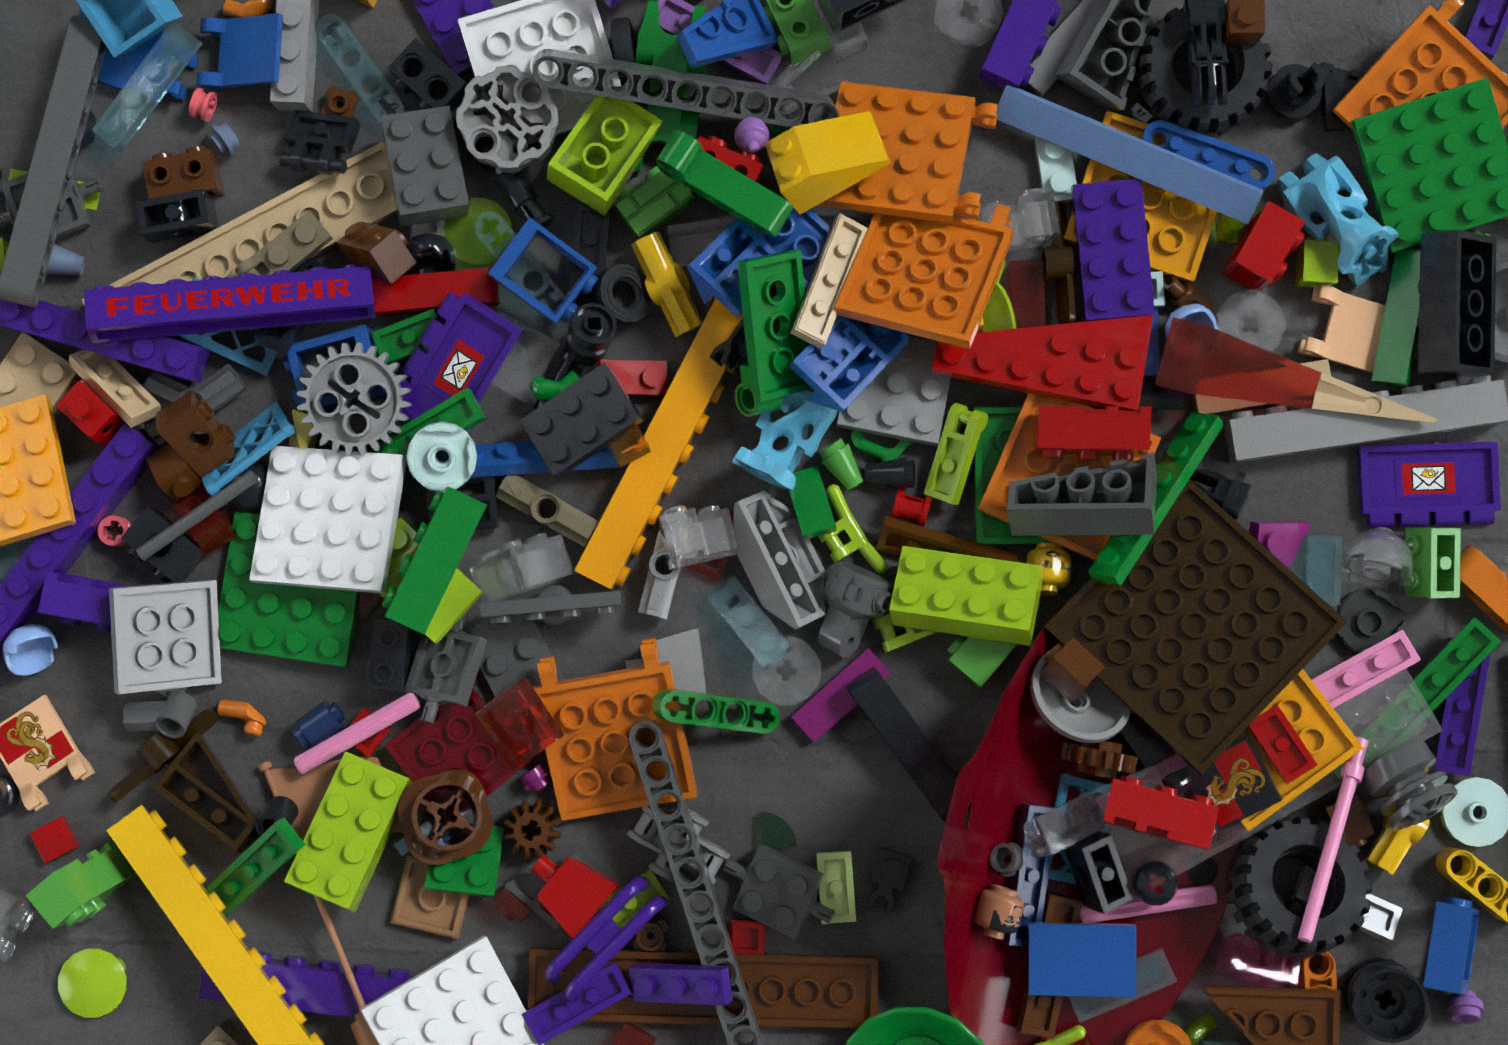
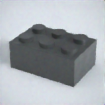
(424, 166)

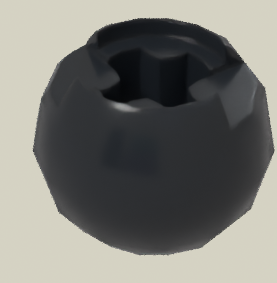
(1160, 870)

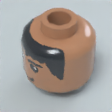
(998, 911)

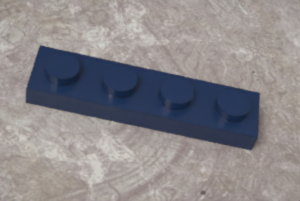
(1031, 879)

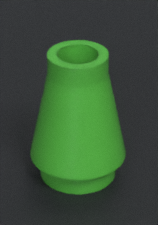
(841, 463)

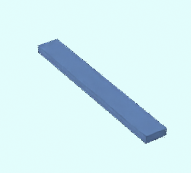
(1128, 154)

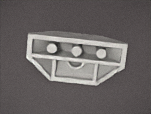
(778, 560)

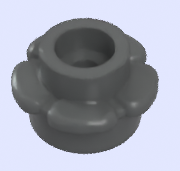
(998, 859)

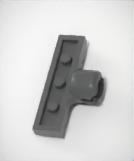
(552, 606)

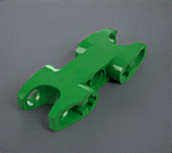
(664, 51)

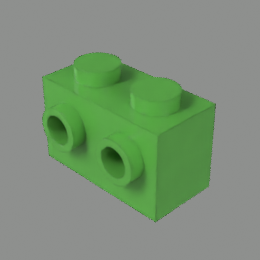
(797, 28)
(1434, 562)

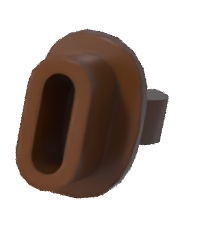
(1185, 293)

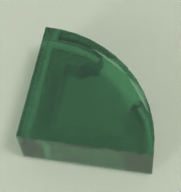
(776, 831)

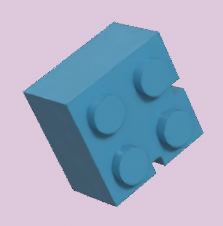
(129, 23)

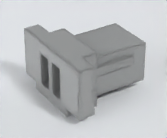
(1140, 113)

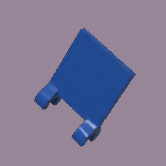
(247, 51)

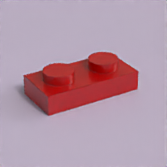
(640, 376)
(1282, 744)

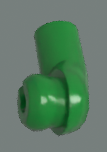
(547, 389)

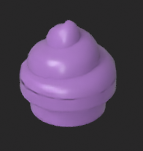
(751, 134)
(1465, 1008)

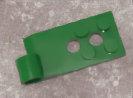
(769, 354)

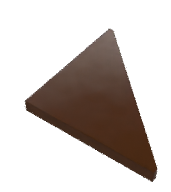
(1281, 1013)

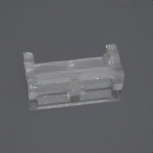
(1063, 826)

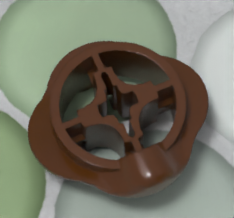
(462, 784)

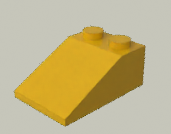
(825, 158)

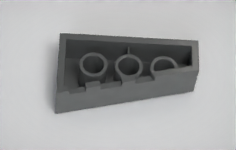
(1106, 51)
(1087, 501)

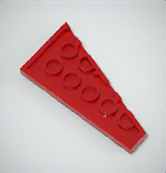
(1072, 362)

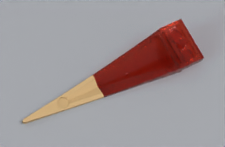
(1222, 366)

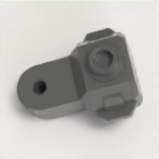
(853, 599)

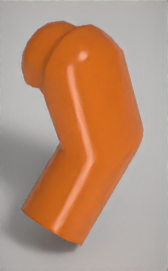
(250, 8)
(246, 712)

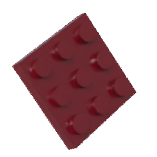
(450, 743)

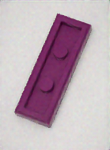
(834, 699)

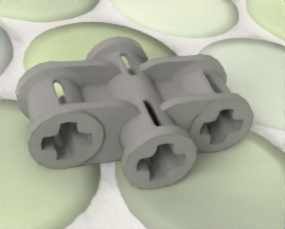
(653, 841)

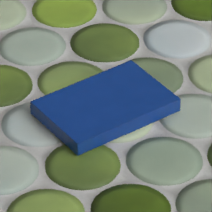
(1082, 959)

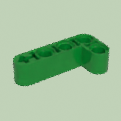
(722, 185)

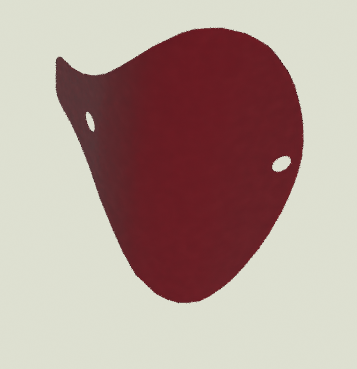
(989, 978)

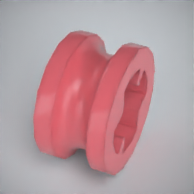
(202, 104)
(109, 522)

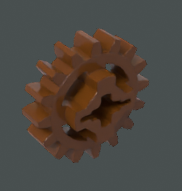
(1099, 758)

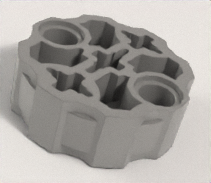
(478, 126)

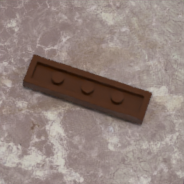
(899, 533)
(1041, 1012)

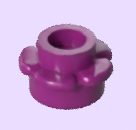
(535, 778)

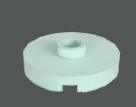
(437, 474)
(1459, 818)

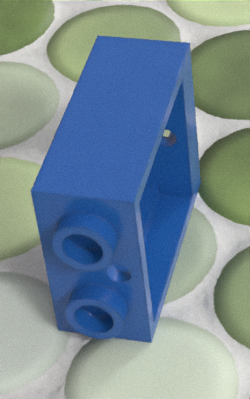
(516, 250)
(294, 365)
(1452, 946)

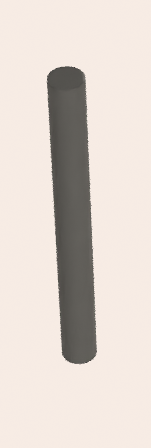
(197, 515)

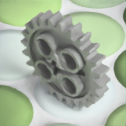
(371, 373)

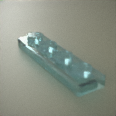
(147, 86)

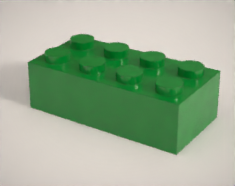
(435, 559)

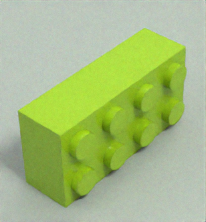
(966, 595)
(348, 832)

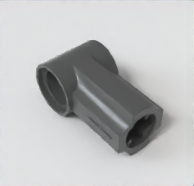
(167, 716)

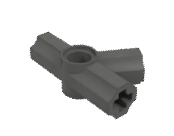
(215, 390)

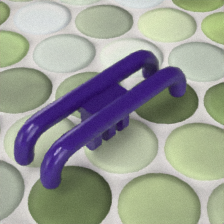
(604, 937)

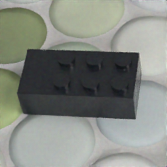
(1457, 304)

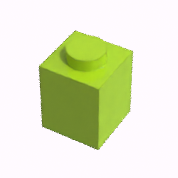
(1316, 263)

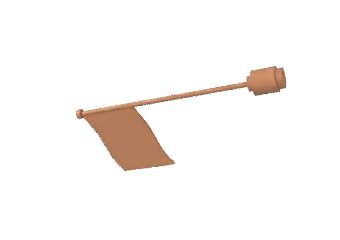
(307, 793)

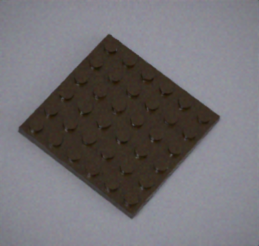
(1199, 629)

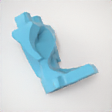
(1344, 217)
(778, 465)

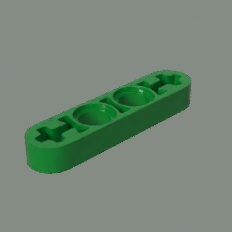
(717, 711)

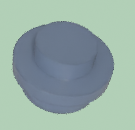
(223, 139)

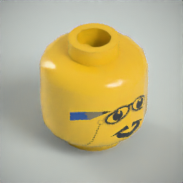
(1054, 565)

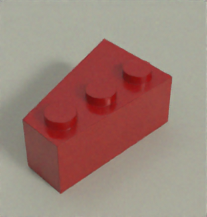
(1091, 432)
(1161, 812)

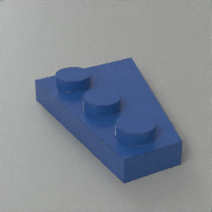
(727, 32)

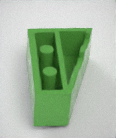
(80, 889)

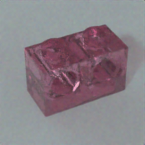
(1247, 962)

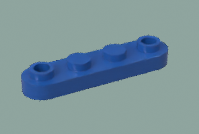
(1212, 153)

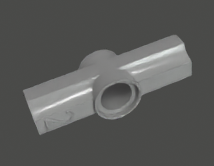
(658, 588)

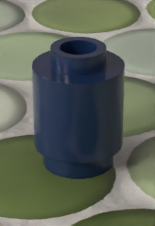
(319, 724)

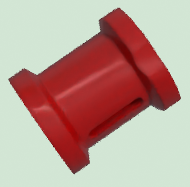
(911, 507)

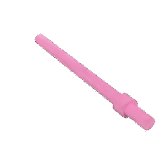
(1351, 774)

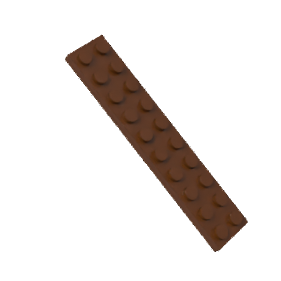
(781, 988)

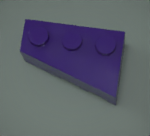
(77, 599)

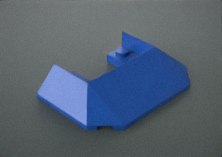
(853, 349)

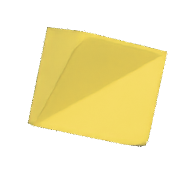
(302, 438)

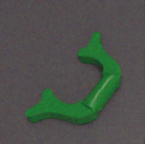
(878, 451)

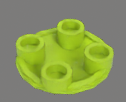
(92, 983)

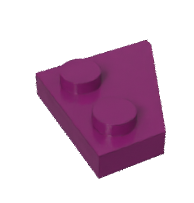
(1280, 537)

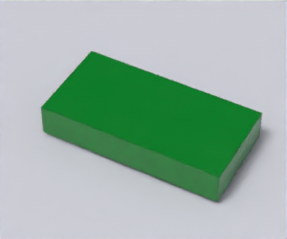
(811, 504)

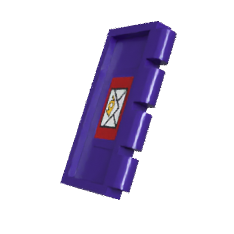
(460, 354)
(1427, 480)

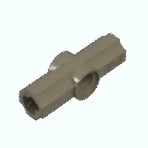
(529, 499)

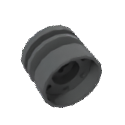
(1411, 791)

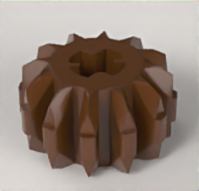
(527, 818)

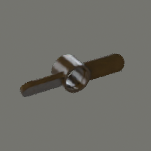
(1060, 268)
(160, 752)

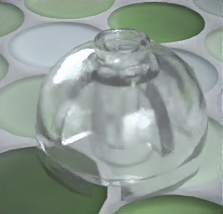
(1378, 559)

